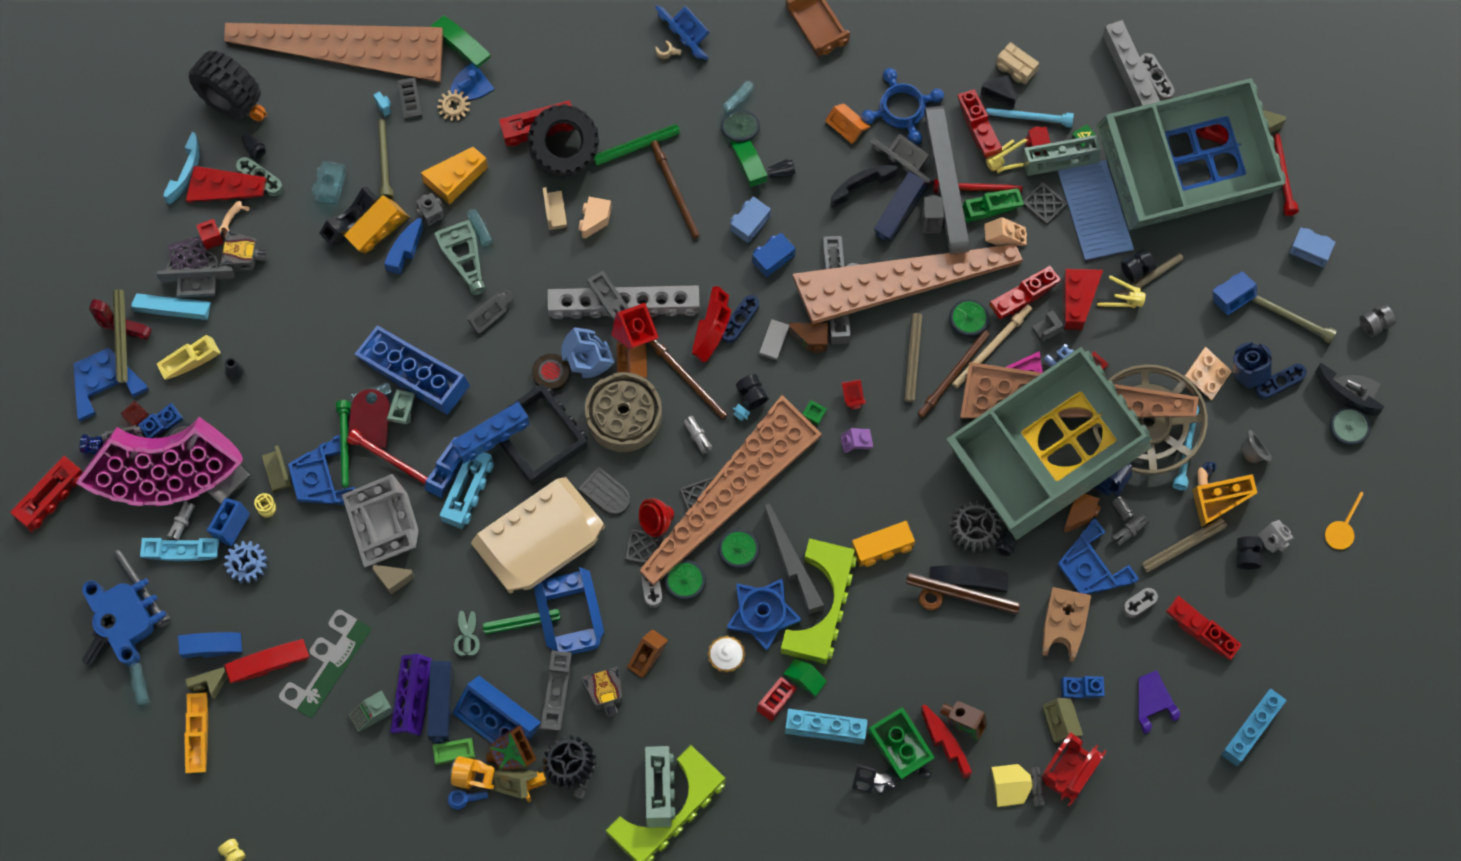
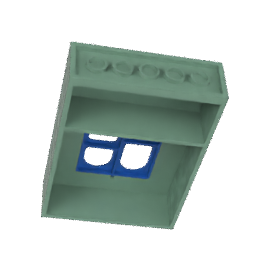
(1148, 171)

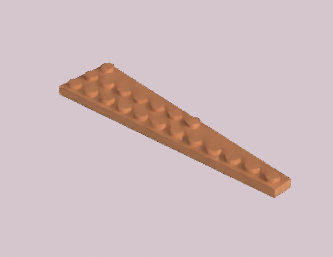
(382, 48)
(859, 287)
(991, 384)
(761, 458)

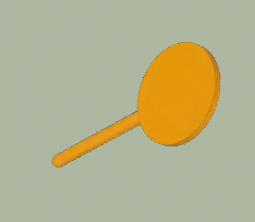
(1339, 533)

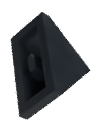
(1000, 90)

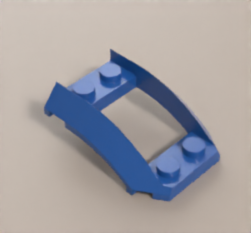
(563, 586)

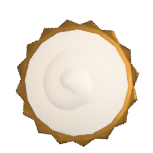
(726, 654)

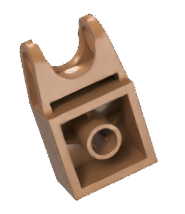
(1063, 627)

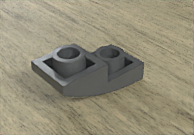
(229, 485)

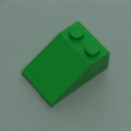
(900, 743)

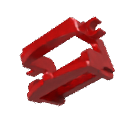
(1072, 769)

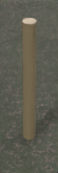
(1161, 269)

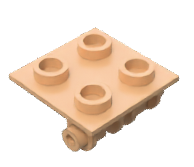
(1208, 373)

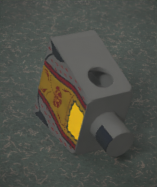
(241, 252)
(604, 690)

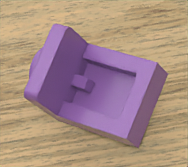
(856, 439)

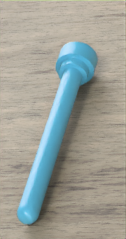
(1065, 119)
(1180, 481)

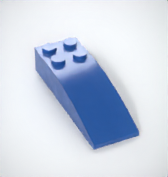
(413, 370)

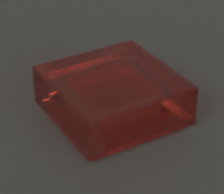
(134, 413)

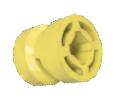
(266, 509)
(231, 851)

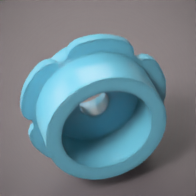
(740, 412)

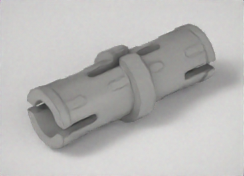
(697, 434)
(181, 521)

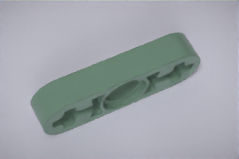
(258, 169)

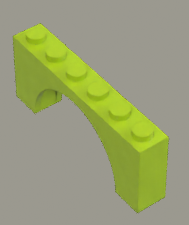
(816, 642)
(643, 842)

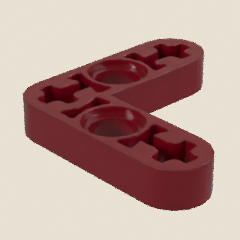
(105, 319)

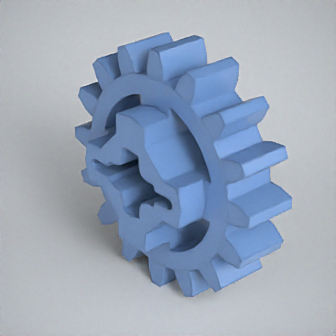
(246, 553)

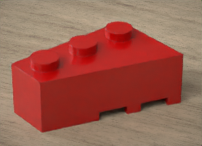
(1078, 294)

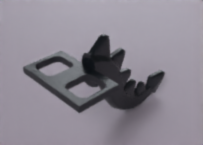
(880, 781)

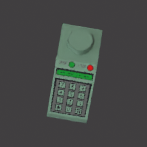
(371, 711)

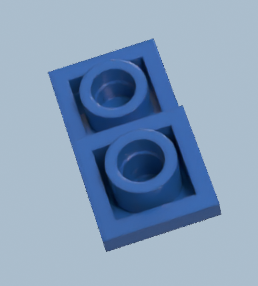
(161, 422)
(1082, 687)

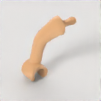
(229, 216)

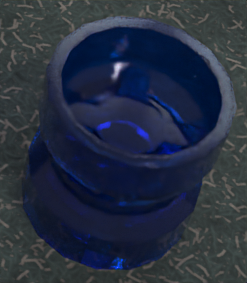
(90, 444)

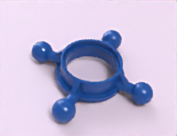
(914, 136)

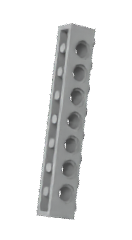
(632, 295)

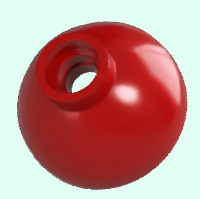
(655, 516)

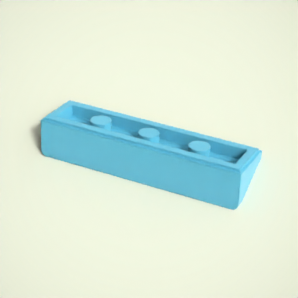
(171, 306)

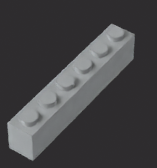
(1129, 64)

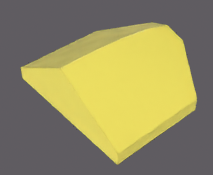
(1011, 785)

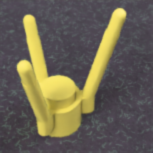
(996, 161)
(1134, 298)

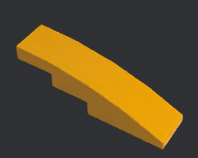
(196, 733)

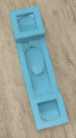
(176, 189)
(179, 549)

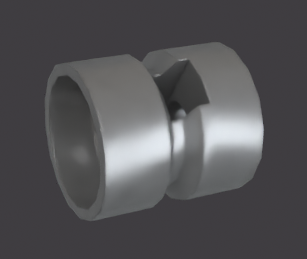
(1376, 320)

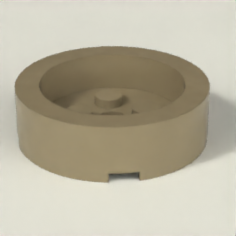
(627, 430)

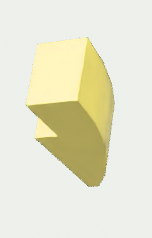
(188, 357)

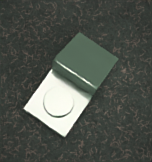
(401, 407)

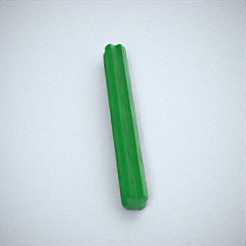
(636, 144)

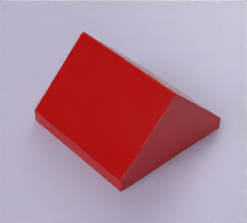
(634, 326)

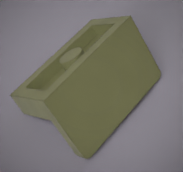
(276, 470)
(1062, 719)
(513, 781)

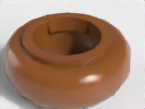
(930, 606)

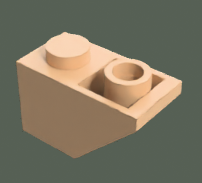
(596, 216)
(1005, 232)

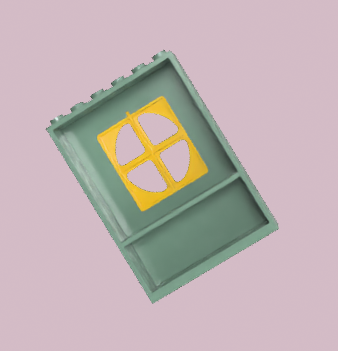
(1004, 451)

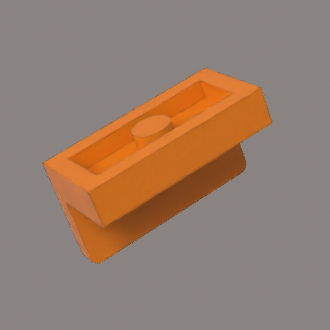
(846, 122)

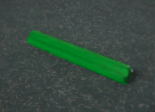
(518, 622)

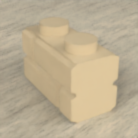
(1017, 63)

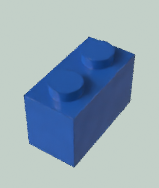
(773, 254)
(1234, 293)
(228, 521)

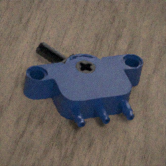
(129, 619)

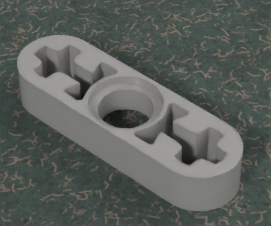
(1157, 69)

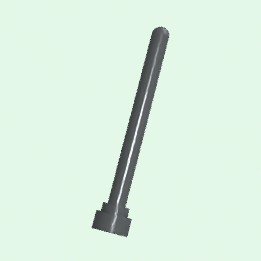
(143, 592)

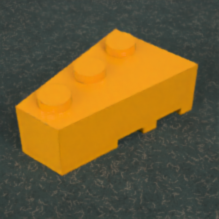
(455, 174)
(376, 224)
(1220, 497)

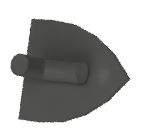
(1359, 385)

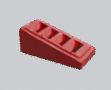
(768, 708)

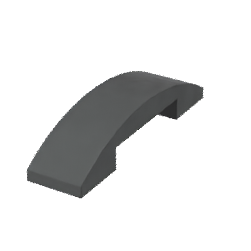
(556, 690)

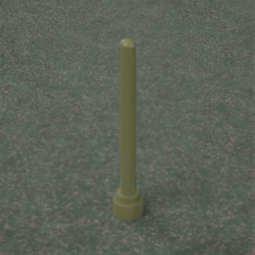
(385, 189)
(1327, 334)

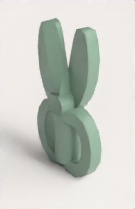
(467, 630)

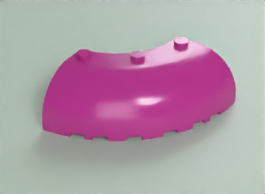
(163, 468)

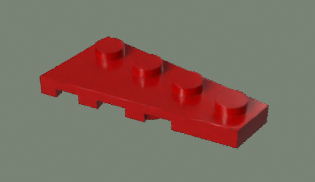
(216, 184)

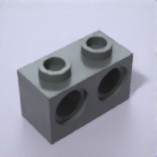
(932, 214)

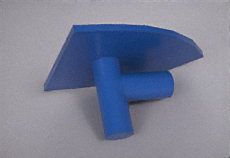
(472, 83)

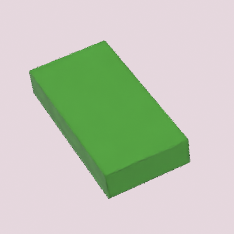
(448, 751)

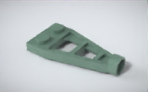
(455, 236)

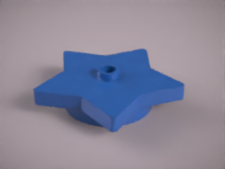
(767, 599)

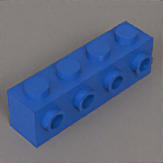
(491, 432)

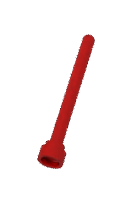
(979, 187)
(1290, 207)
(356, 438)

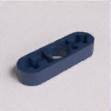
(741, 326)
(1276, 389)

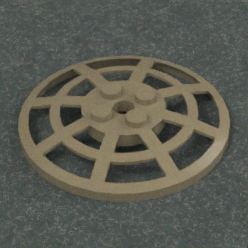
(1162, 425)

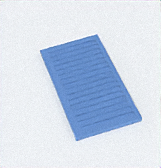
(1095, 210)

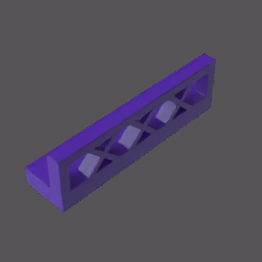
(414, 693)

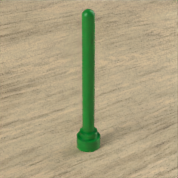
(343, 408)

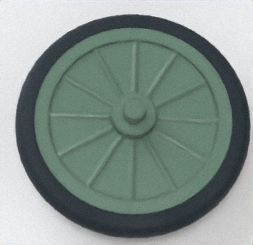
(1350, 426)

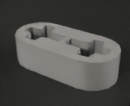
(647, 593)
(1143, 606)

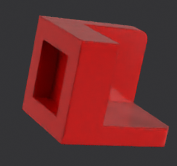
(209, 234)

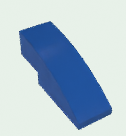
(404, 247)
(444, 472)
(209, 644)

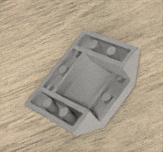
(381, 520)

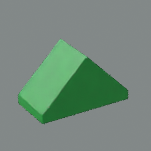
(805, 676)

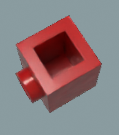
(1036, 137)

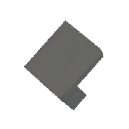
(1048, 327)

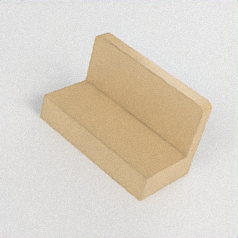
(555, 209)

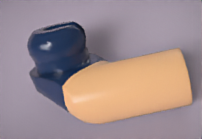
(1205, 471)

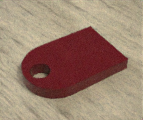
(370, 418)

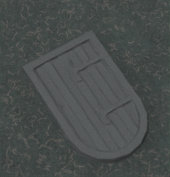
(606, 492)

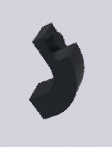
(335, 228)

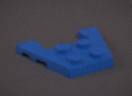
(96, 375)
(312, 477)
(1086, 569)

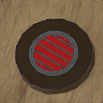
(551, 371)

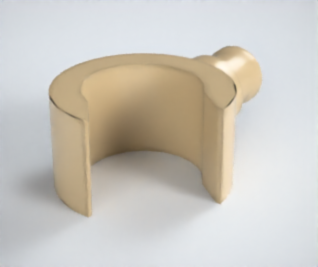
(672, 51)

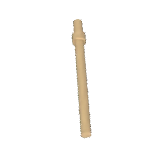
(1016, 320)

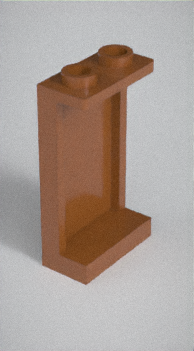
(818, 25)

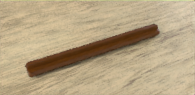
(962, 593)

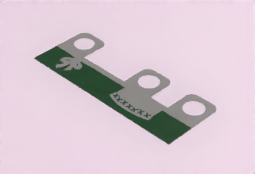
(334, 664)

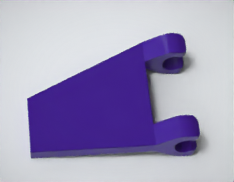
(1153, 699)

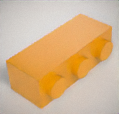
(883, 544)

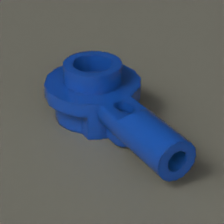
(458, 799)

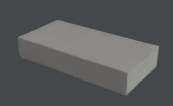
(774, 339)

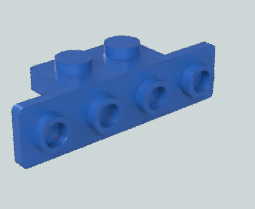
(688, 27)

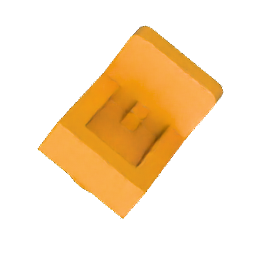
(534, 783)

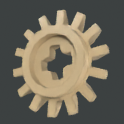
(447, 102)

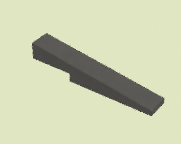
(834, 259)
(793, 565)

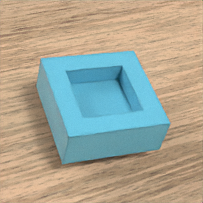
(383, 103)

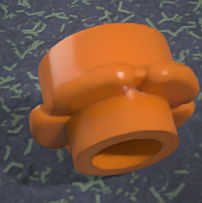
(258, 113)

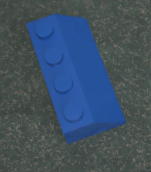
(492, 712)

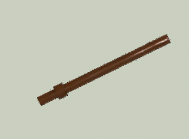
(661, 159)
(661, 351)
(932, 400)

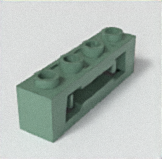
(1062, 155)
(660, 815)

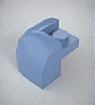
(586, 353)

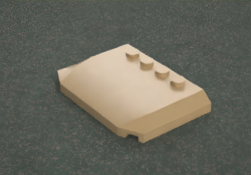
(538, 536)

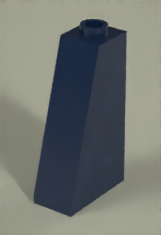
(900, 206)
(440, 701)

